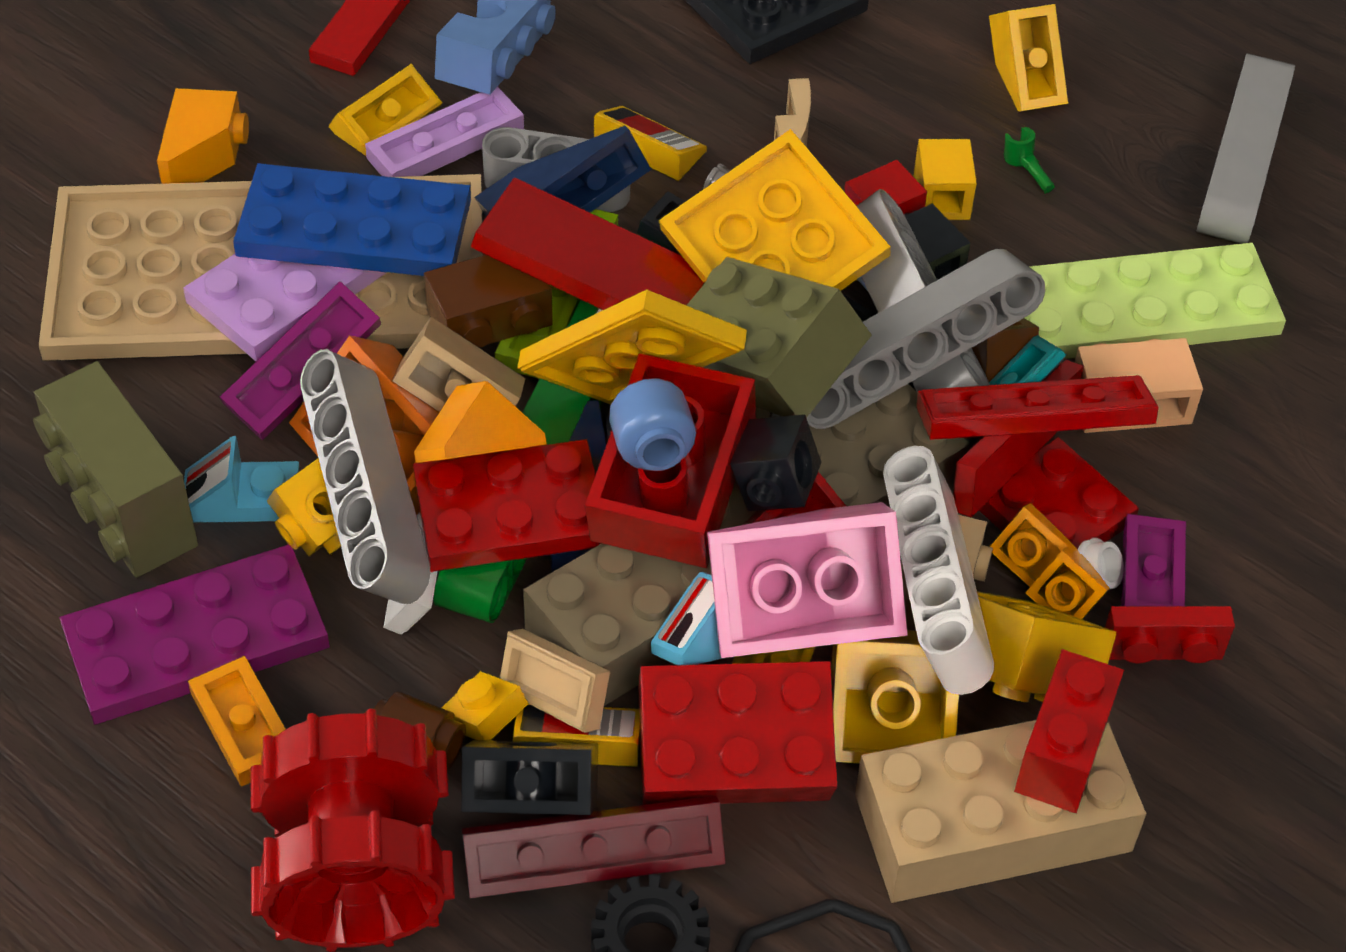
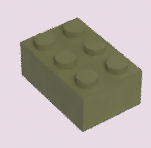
(795, 336)
(115, 470)

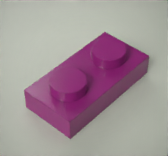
(1153, 561)

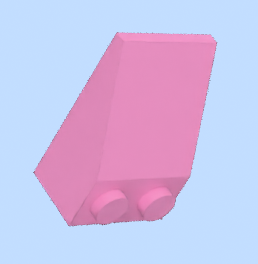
(808, 580)

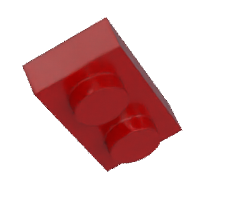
(1170, 632)

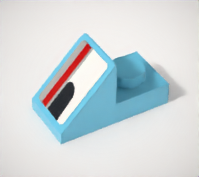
(232, 490)
(690, 630)

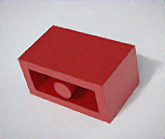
(1068, 731)

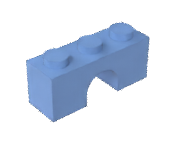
(488, 47)

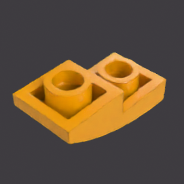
(1049, 564)

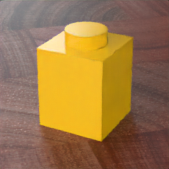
(947, 175)

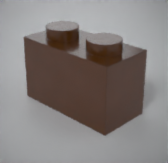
(487, 300)

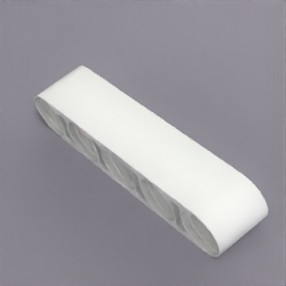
(938, 571)

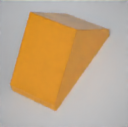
(476, 423)

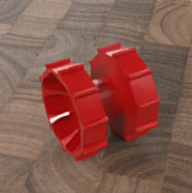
(348, 831)

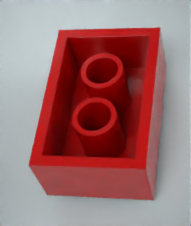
(675, 507)
(737, 732)

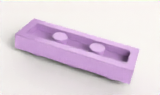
(442, 135)

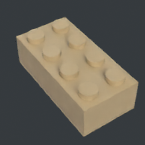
(951, 819)

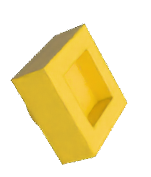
(486, 705)

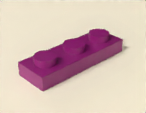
(273, 383)

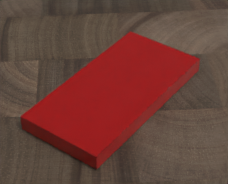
(579, 250)

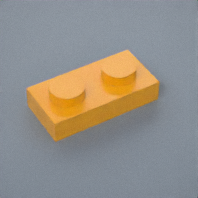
(236, 714)

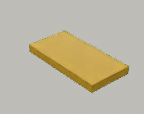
(602, 349)

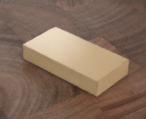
(556, 679)

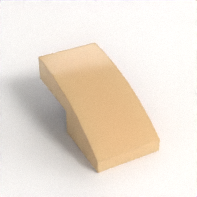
(797, 110)

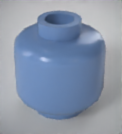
(652, 424)

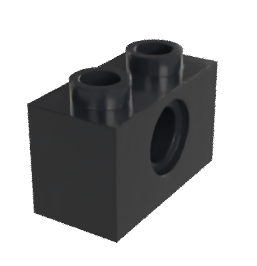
(529, 777)

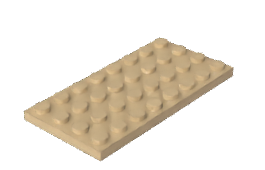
(134, 247)

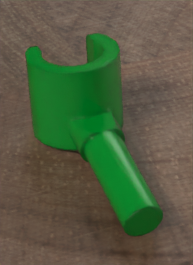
(1022, 155)

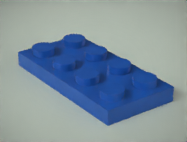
(352, 220)

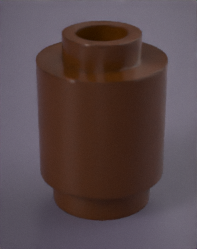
(440, 723)

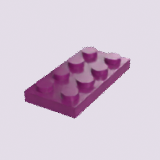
(159, 638)

